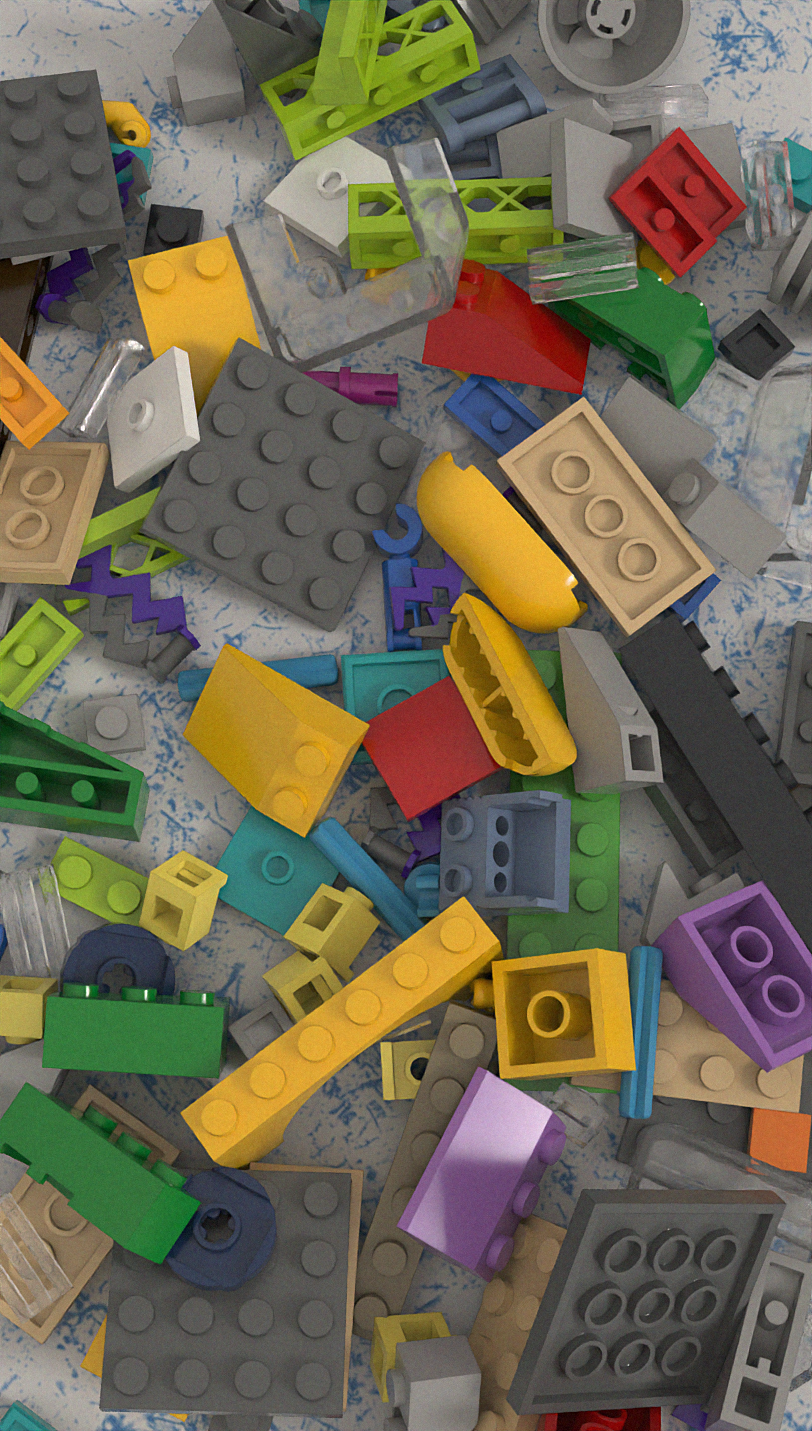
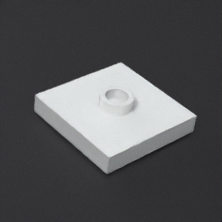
(316, 192)
(152, 420)

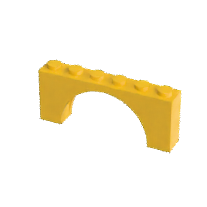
(252, 1106)

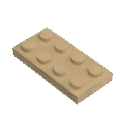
(605, 517)
(706, 1066)
(67, 1235)
(507, 1318)

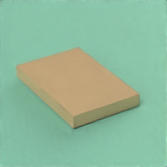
(47, 507)

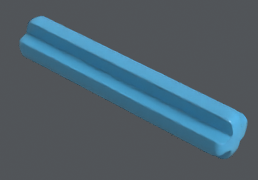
(305, 671)
(367, 877)
(644, 993)

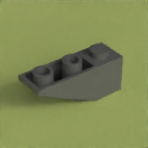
(270, 36)

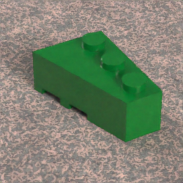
(651, 327)
(66, 783)
(136, 1031)
(99, 1171)

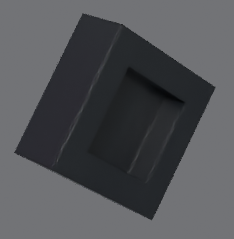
(172, 228)
(756, 346)

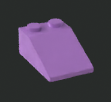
(744, 973)

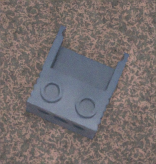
(506, 853)

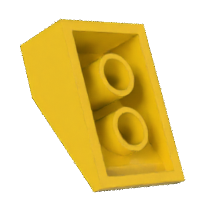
(196, 303)
(273, 739)

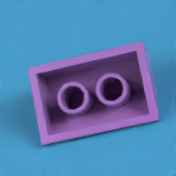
(484, 1176)

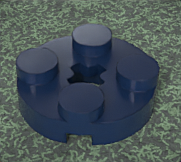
(119, 943)
(251, 1220)

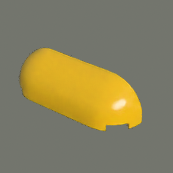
(497, 547)
(506, 692)

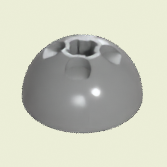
(618, 59)

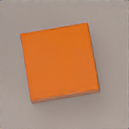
(779, 1138)

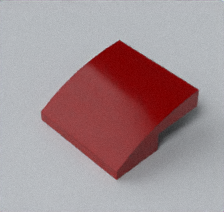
(677, 202)
(428, 749)

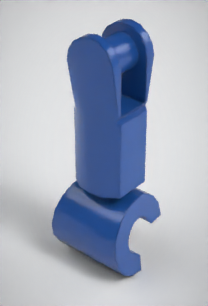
(397, 574)

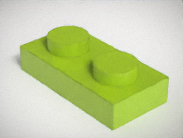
(34, 651)
(99, 883)

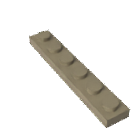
(388, 1253)

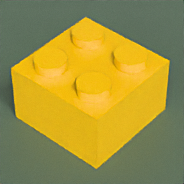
(563, 1015)

